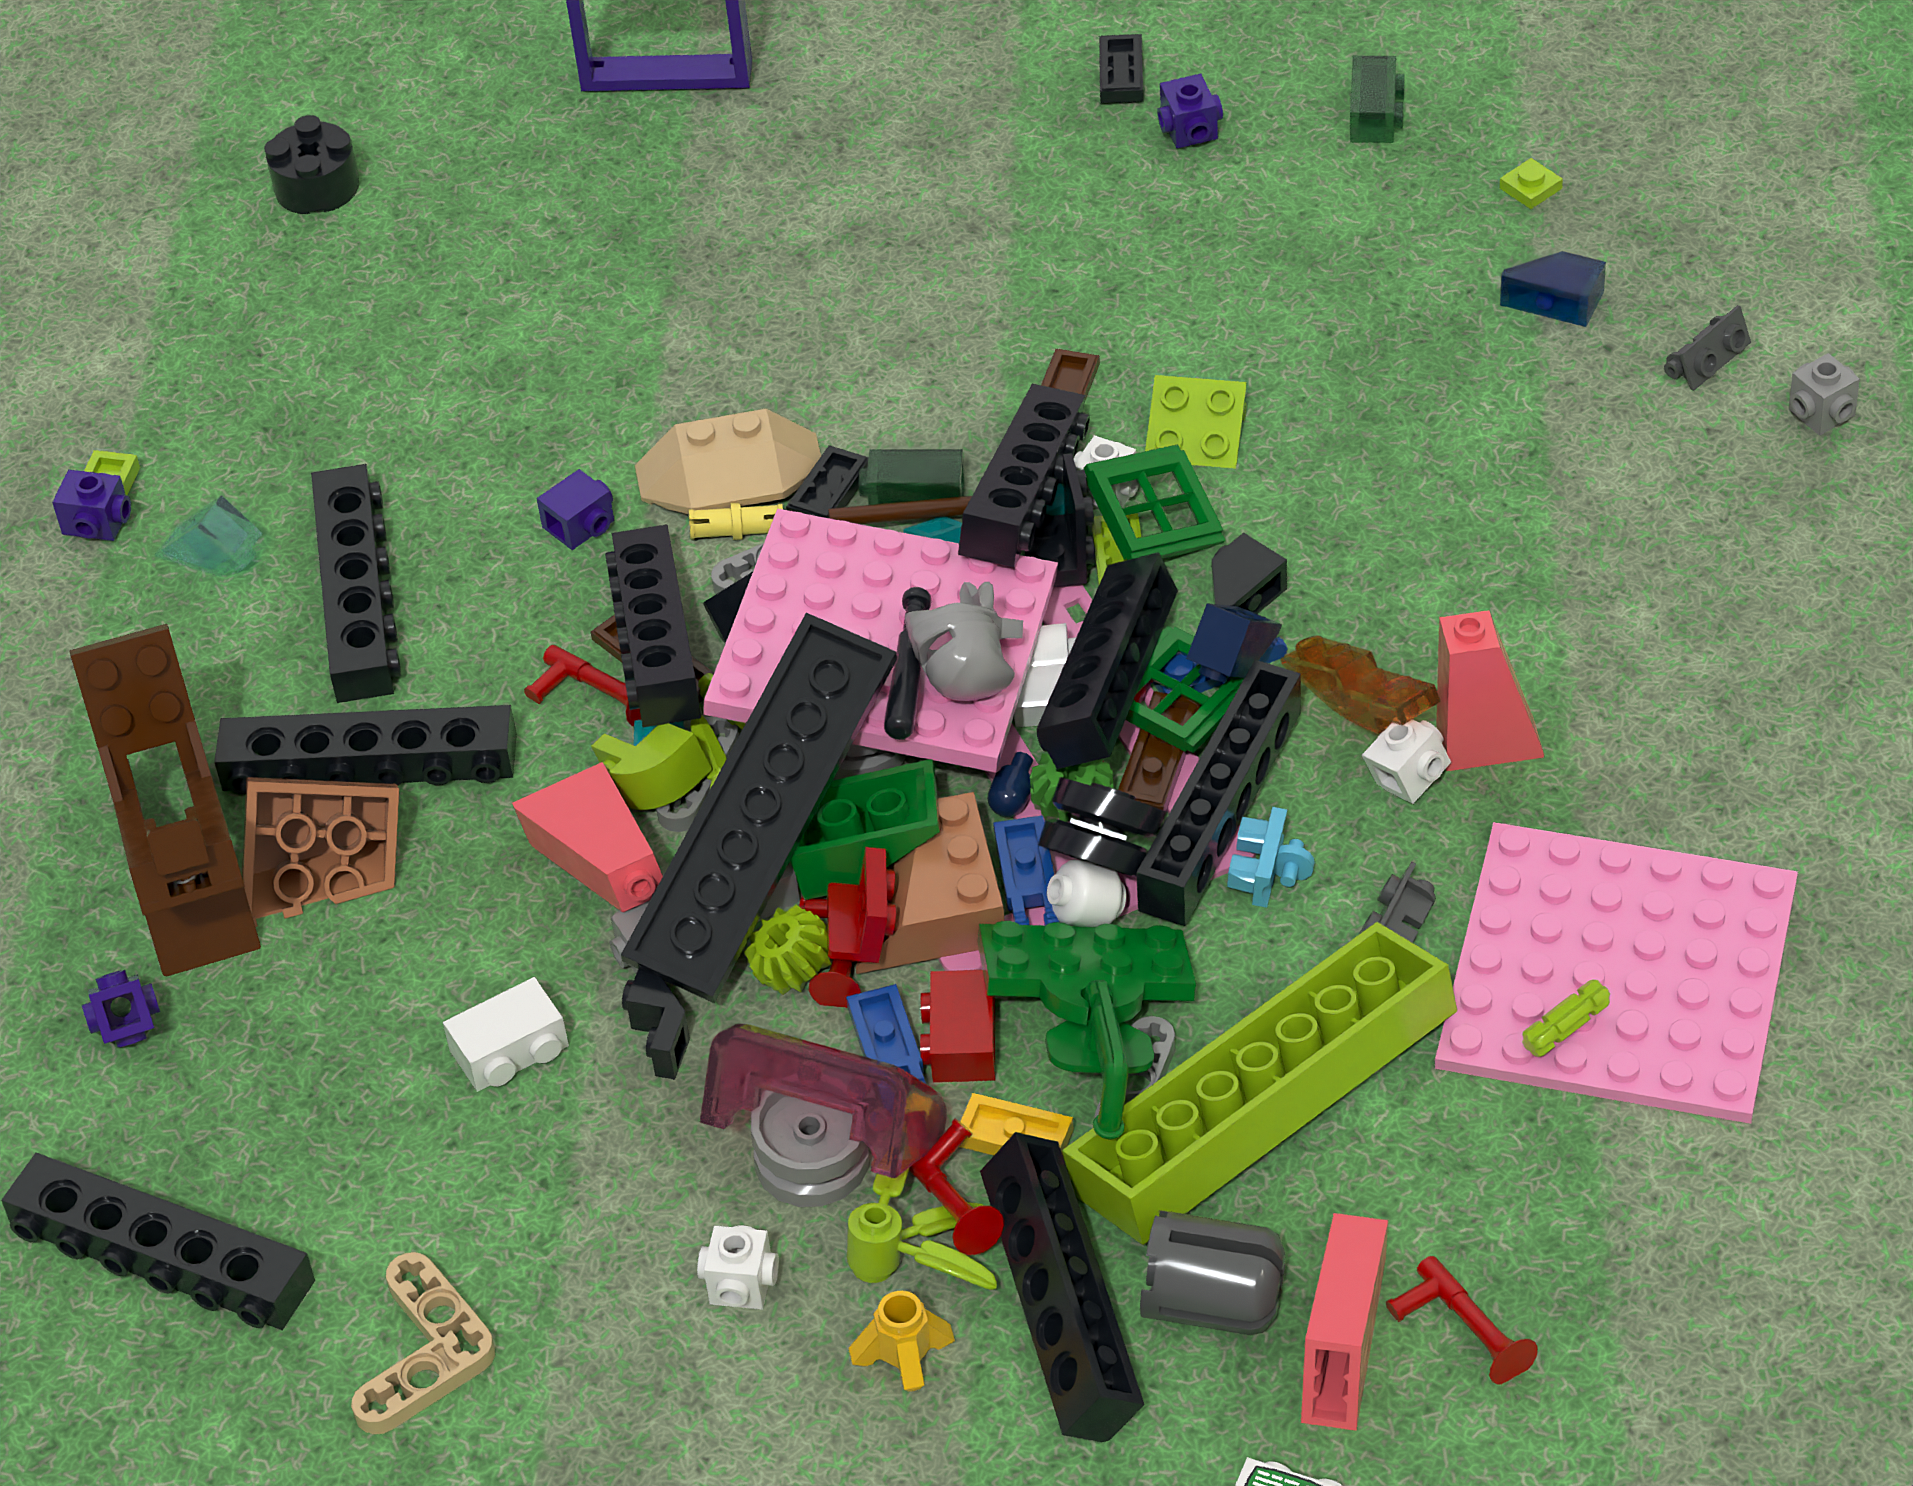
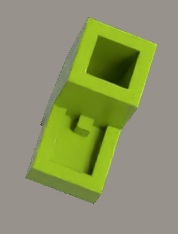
(655, 769)

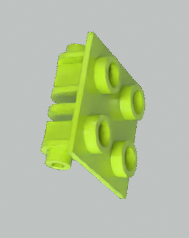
(1199, 417)

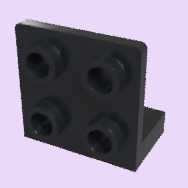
(1066, 536)

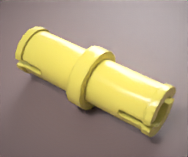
(731, 521)

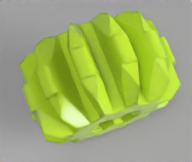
(788, 949)

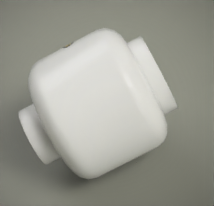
(1086, 894)

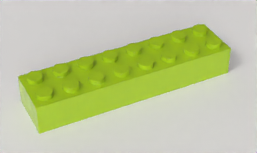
(1262, 1080)

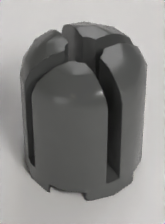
(1213, 1273)

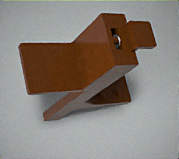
(183, 869)

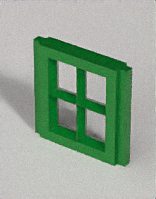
(1138, 467)
(1207, 717)

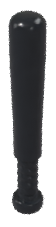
(904, 686)

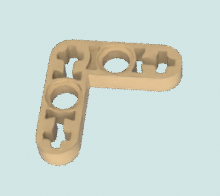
(439, 1355)

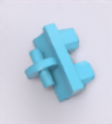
(1267, 839)

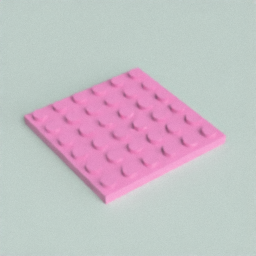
(857, 582)
(1671, 935)

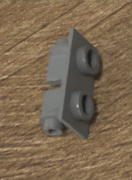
(1710, 349)
(1403, 900)

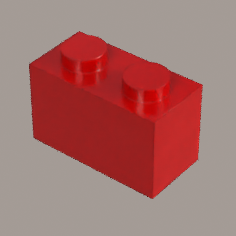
(960, 1027)

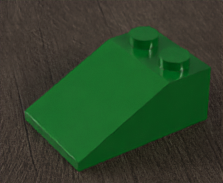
(873, 809)

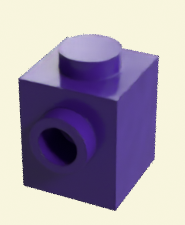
(576, 509)

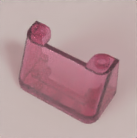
(889, 1106)

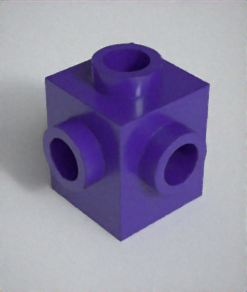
(1189, 111)
(91, 505)
(125, 1028)

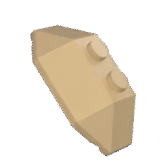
(727, 461)

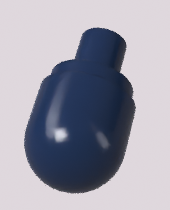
(1011, 786)

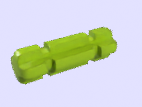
(1566, 1018)

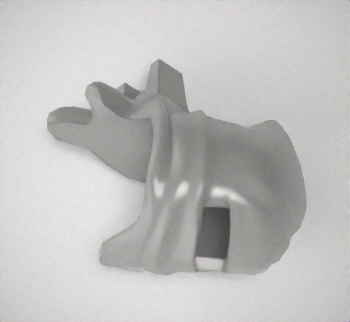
(972, 661)

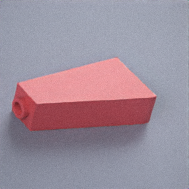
(1480, 696)
(592, 836)
(1343, 1321)

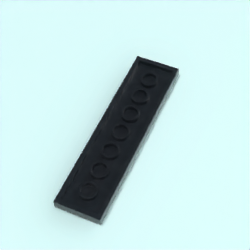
(759, 807)

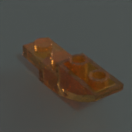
(1354, 685)

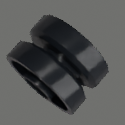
(1101, 825)

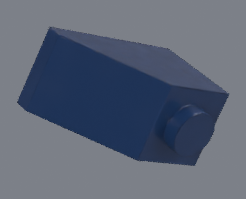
(1230, 641)

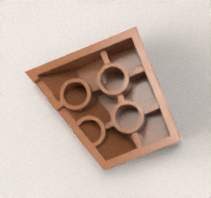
(316, 842)
(942, 891)

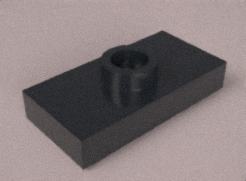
(1121, 68)
(829, 483)

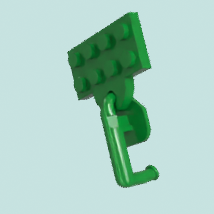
(1095, 984)

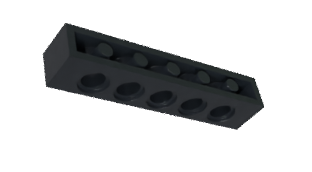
(1023, 476)
(353, 584)
(652, 627)
(1107, 661)
(369, 746)
(1218, 793)
(158, 1242)
(1061, 1289)

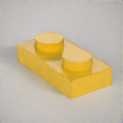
(997, 1120)

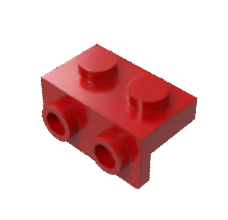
(860, 912)

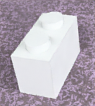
(506, 1034)

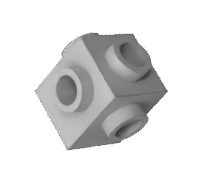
(1824, 393)

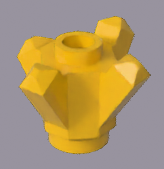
(901, 1336)

